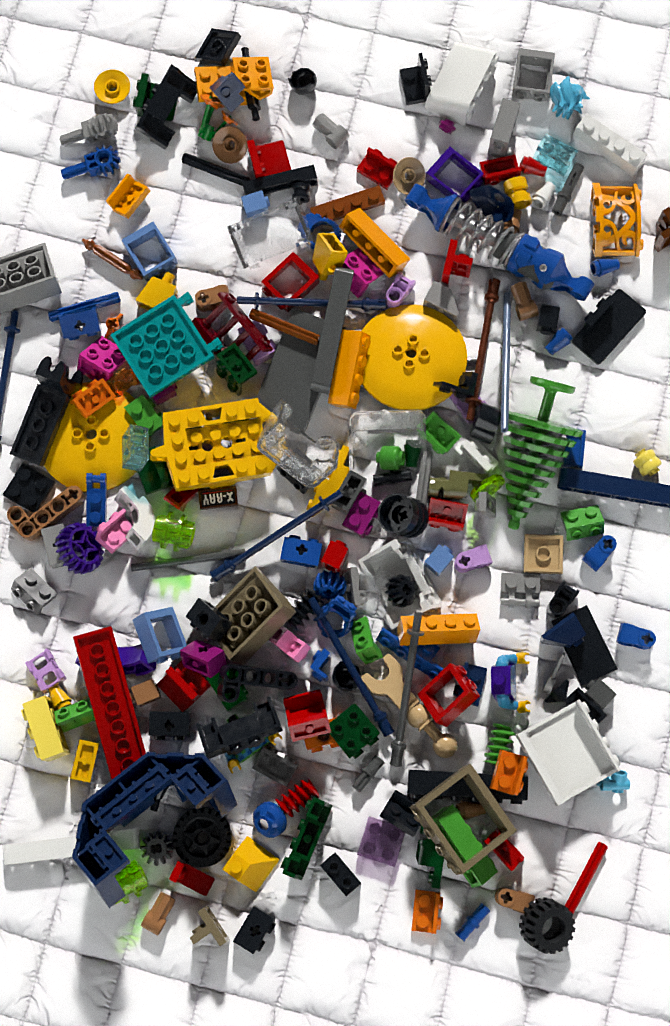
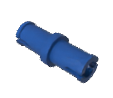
(472, 922)

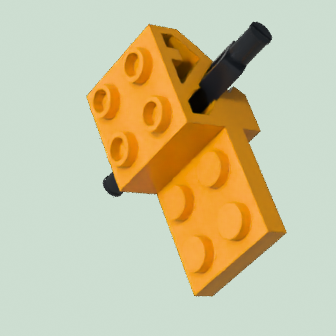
(251, 71)

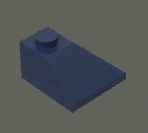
(565, 633)

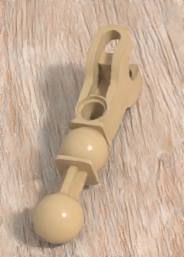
(418, 716)

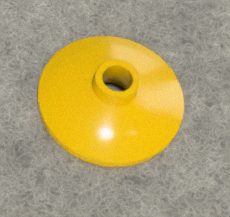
(112, 79)

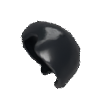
(303, 81)
(343, 679)

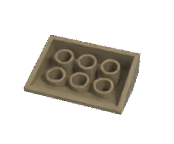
(256, 615)

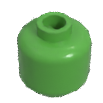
(390, 458)

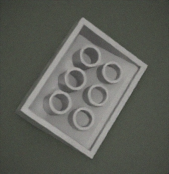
(27, 278)

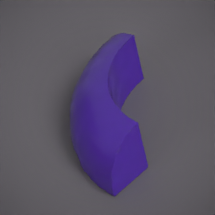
(133, 661)

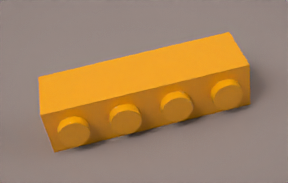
(374, 242)
(349, 369)
(441, 629)

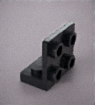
(416, 82)

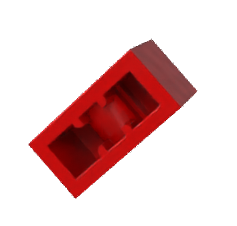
(335, 556)

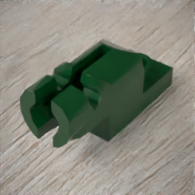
(428, 856)

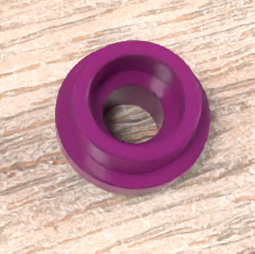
(447, 126)

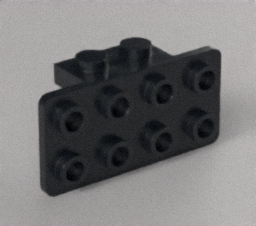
(608, 325)

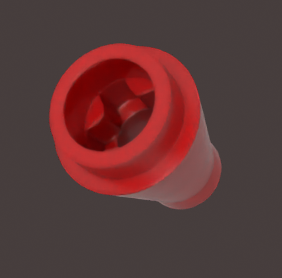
(532, 167)

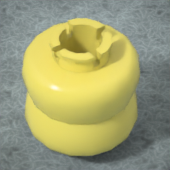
(647, 462)

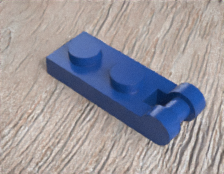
(96, 499)

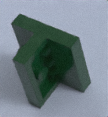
(155, 476)

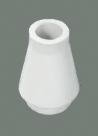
(542, 196)

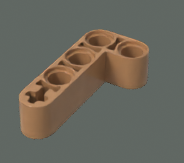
(49, 510)

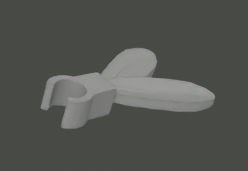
(551, 680)

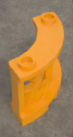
(604, 195)

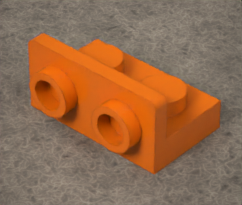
(93, 398)
(509, 773)
(425, 911)

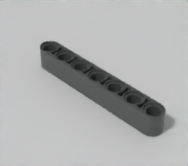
(332, 330)

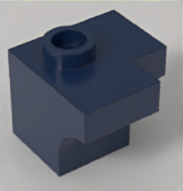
(227, 90)

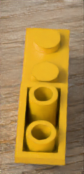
(337, 477)

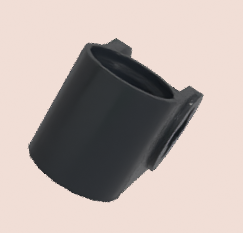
(563, 597)

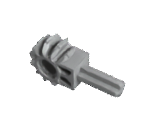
(92, 130)

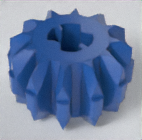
(329, 585)

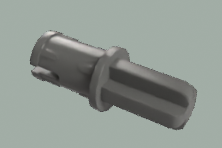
(368, 773)

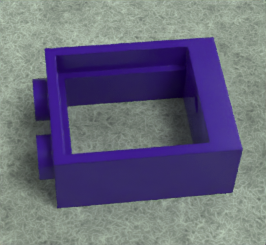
(443, 161)

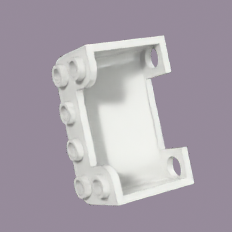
(461, 82)

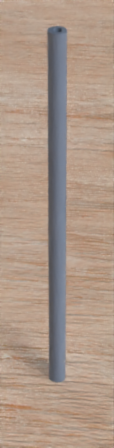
(505, 362)

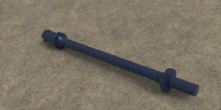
(365, 304)
(11, 330)
(230, 565)
(378, 715)

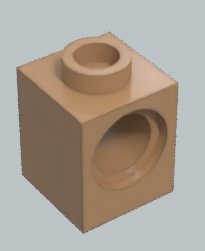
(145, 693)

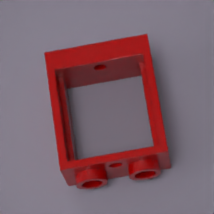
(298, 264)
(459, 705)

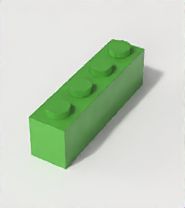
(464, 844)

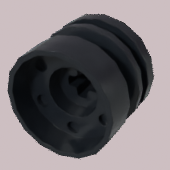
(403, 515)

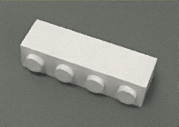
(609, 145)

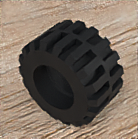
(559, 932)

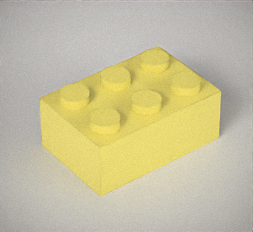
(43, 729)

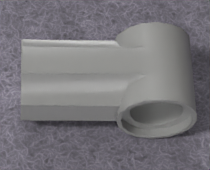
(333, 133)

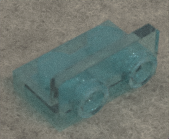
(555, 154)

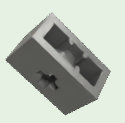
(350, 488)

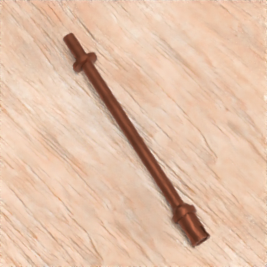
(491, 298)

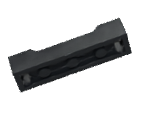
(281, 180)

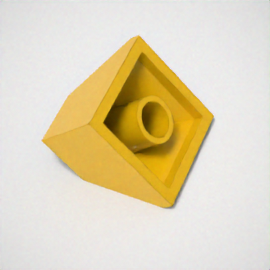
(251, 864)

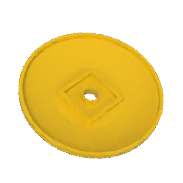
(408, 381)
(76, 455)

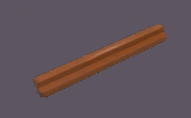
(284, 326)

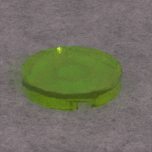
(489, 485)

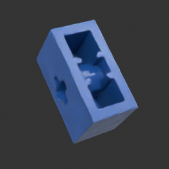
(88, 316)
(309, 559)

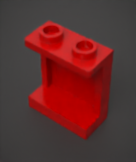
(306, 715)

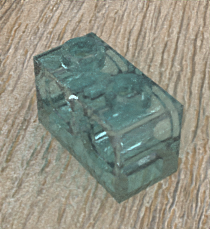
(135, 448)

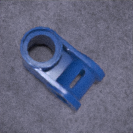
(598, 554)
(631, 636)

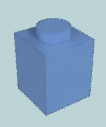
(255, 203)
(439, 559)

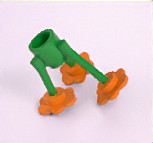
(206, 130)

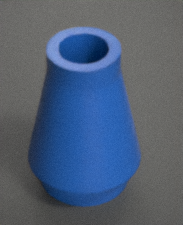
(603, 266)
(558, 341)

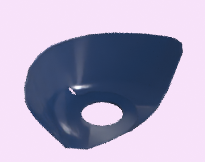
(484, 198)

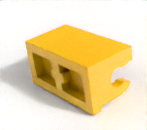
(84, 761)

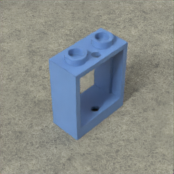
(140, 237)
(148, 637)

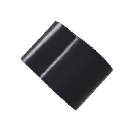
(485, 423)

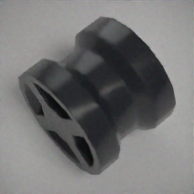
(302, 191)

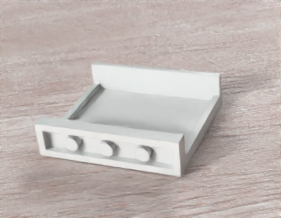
(568, 752)

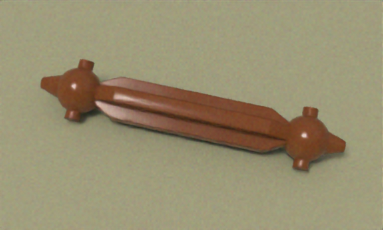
(112, 259)

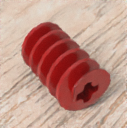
(298, 797)

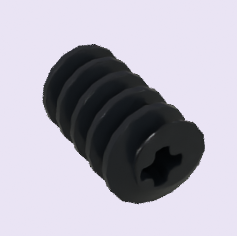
(302, 609)

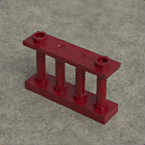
(204, 327)

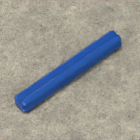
(98, 302)

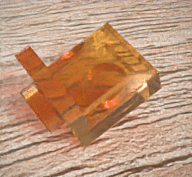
(122, 381)

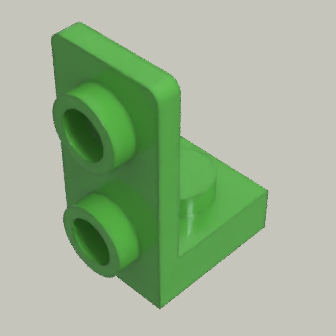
(363, 641)

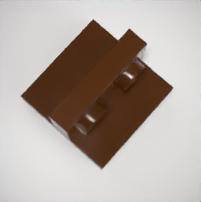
(663, 228)

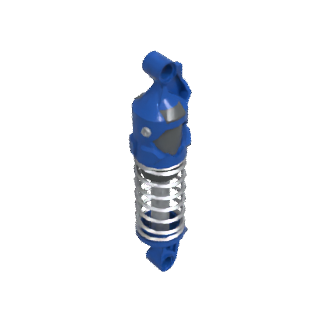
(518, 252)

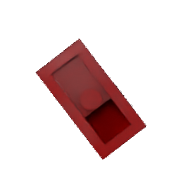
(180, 498)

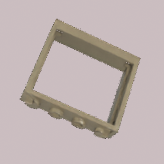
(487, 801)

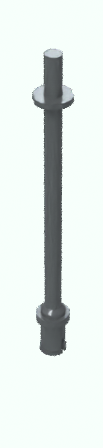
(398, 745)

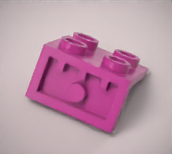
(364, 271)
(100, 359)

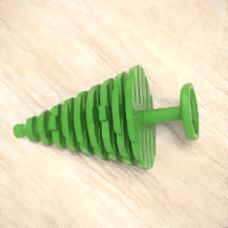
(535, 446)

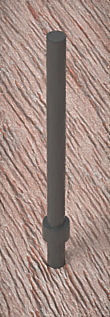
(225, 554)

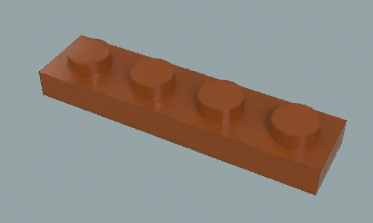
(340, 207)

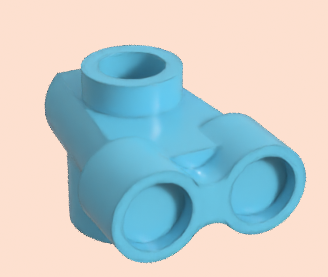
(616, 782)

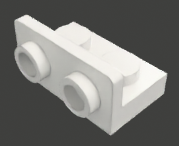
(479, 455)

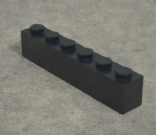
(423, 781)

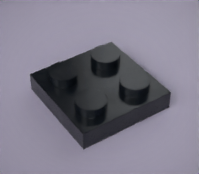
(218, 47)
(29, 488)

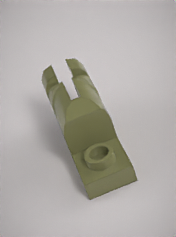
(457, 484)

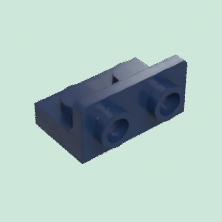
(477, 675)

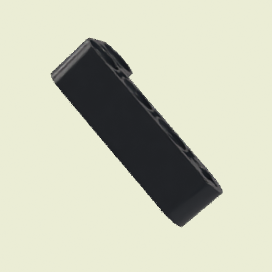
(257, 680)

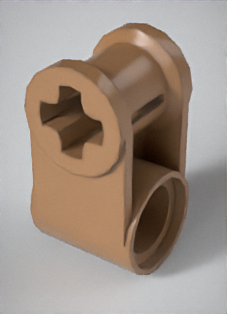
(211, 298)
(517, 899)

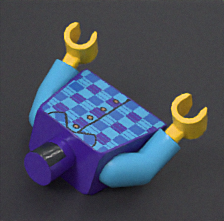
(504, 682)

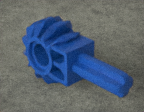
(93, 163)

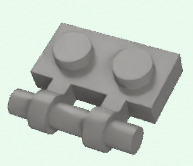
(521, 584)

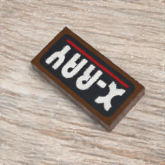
(218, 498)

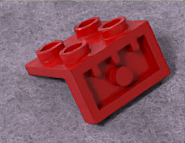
(268, 158)

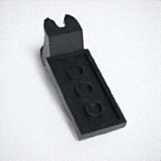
(45, 411)

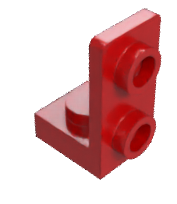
(192, 878)

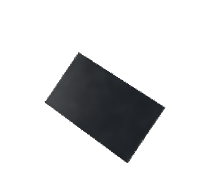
(591, 657)

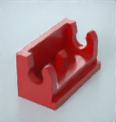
(506, 851)

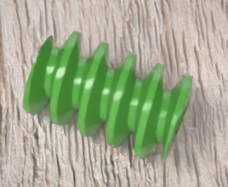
(499, 742)

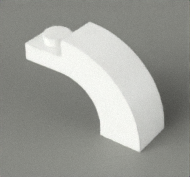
(140, 514)

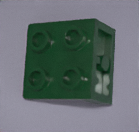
(234, 368)

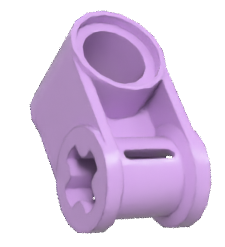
(401, 288)
(476, 558)

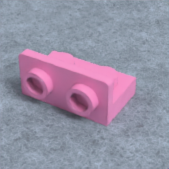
(112, 533)

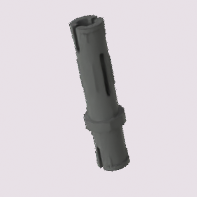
(564, 195)

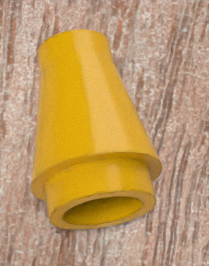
(59, 697)

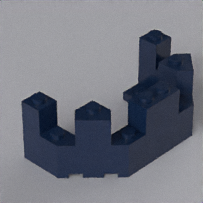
(129, 796)

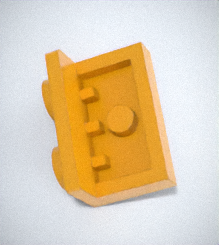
(127, 196)

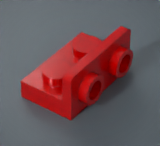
(377, 168)

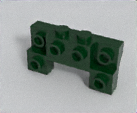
(308, 837)

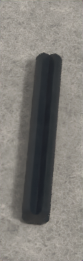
(214, 169)

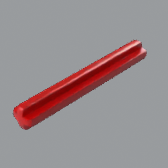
(586, 876)

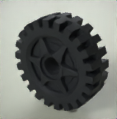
(186, 834)

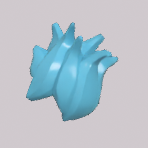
(567, 98)

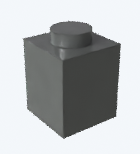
(599, 693)

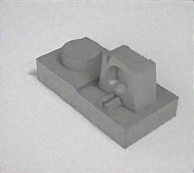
(486, 505)
(352, 591)

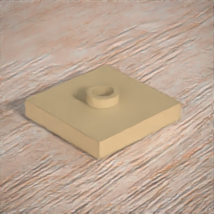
(543, 554)

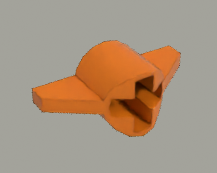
(113, 325)

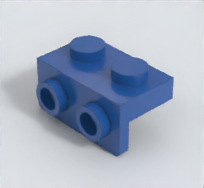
(319, 661)

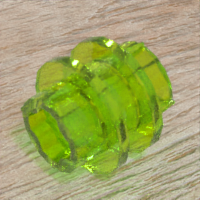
(173, 531)
(131, 880)

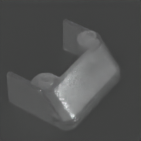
(390, 421)

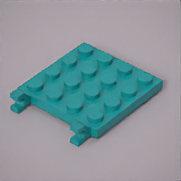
(164, 345)

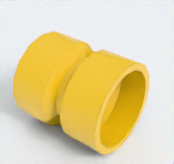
(516, 190)

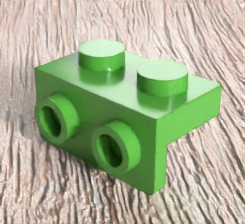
(144, 415)
(440, 433)
(583, 522)

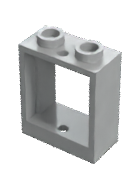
(535, 58)
(503, 128)

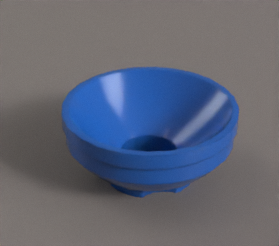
(273, 815)

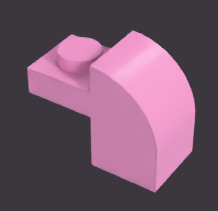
(290, 644)

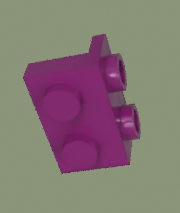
(362, 515)

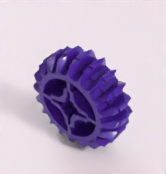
(75, 551)

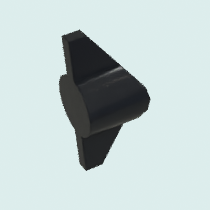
(559, 693)

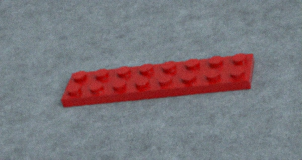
(109, 699)

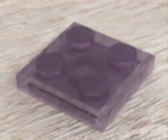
(381, 841)

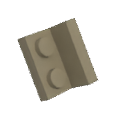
(212, 926)

